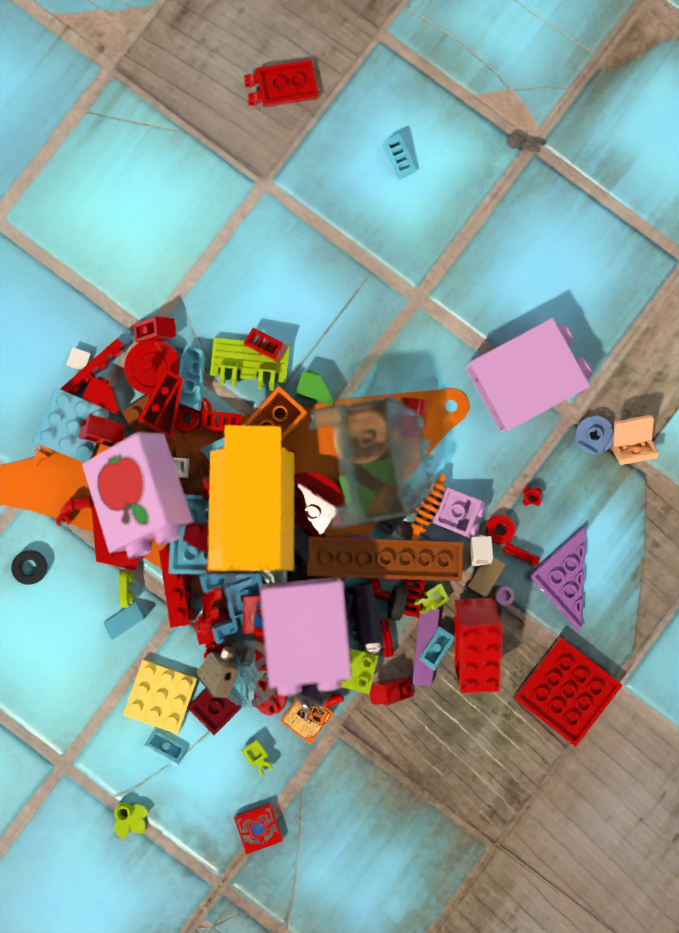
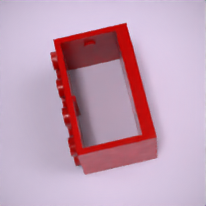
(477, 645)

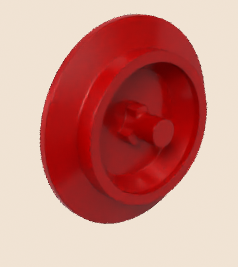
(147, 363)

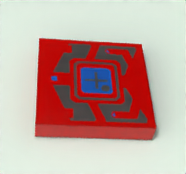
(258, 828)

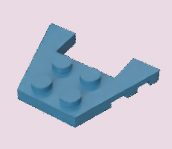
(235, 586)

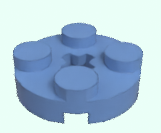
(603, 430)

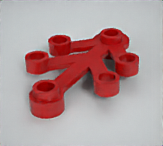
(209, 612)

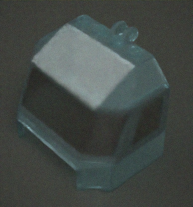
(379, 459)

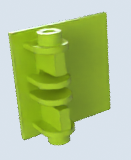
(361, 671)

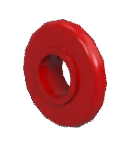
(194, 422)
(509, 525)

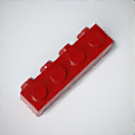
(176, 593)

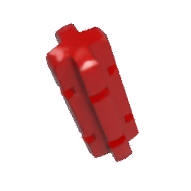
(521, 554)
(388, 650)

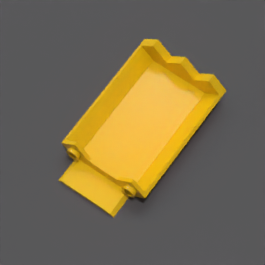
(251, 502)

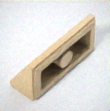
(486, 577)

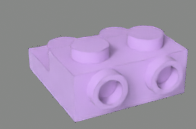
(460, 513)

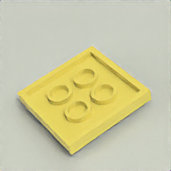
(160, 696)

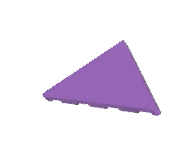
(563, 577)

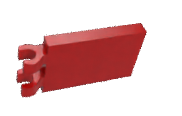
(282, 84)

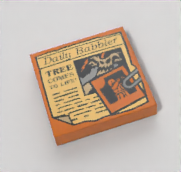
(306, 722)

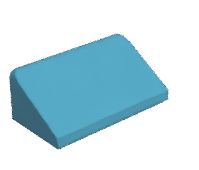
(124, 620)
(436, 648)
(165, 748)

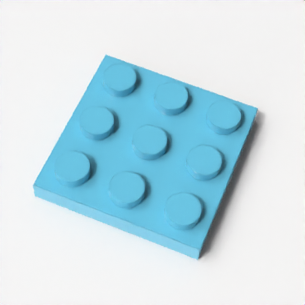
(63, 422)

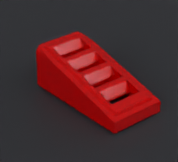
(276, 350)
(204, 414)
(412, 613)

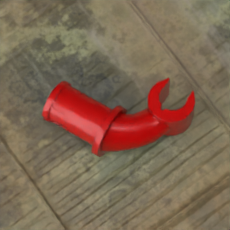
(72, 505)

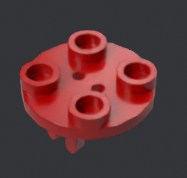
(273, 705)

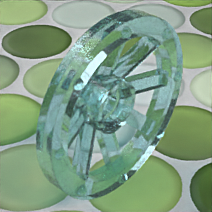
(250, 675)

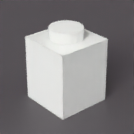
(481, 550)

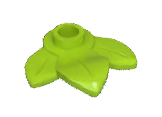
(132, 821)

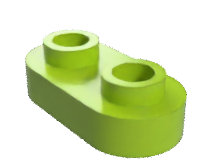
(126, 597)

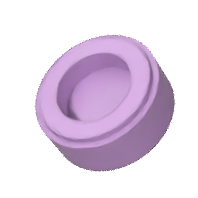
(504, 595)

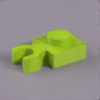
(433, 598)
(256, 754)

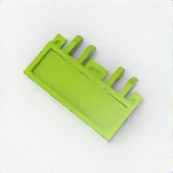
(236, 356)

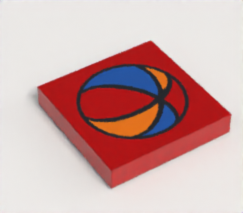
(252, 614)

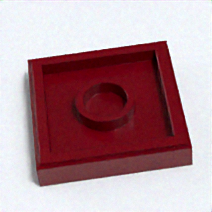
(213, 711)

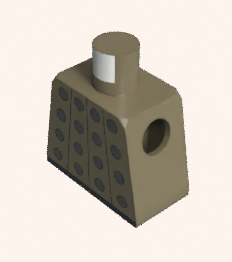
(218, 672)

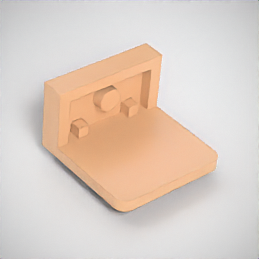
(634, 440)

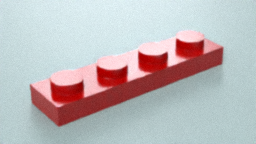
(100, 362)

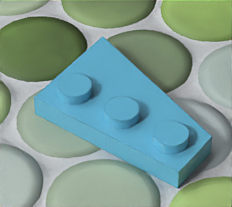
(192, 372)

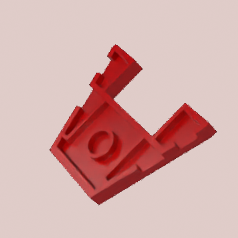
(102, 553)

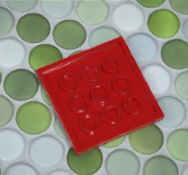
(567, 691)

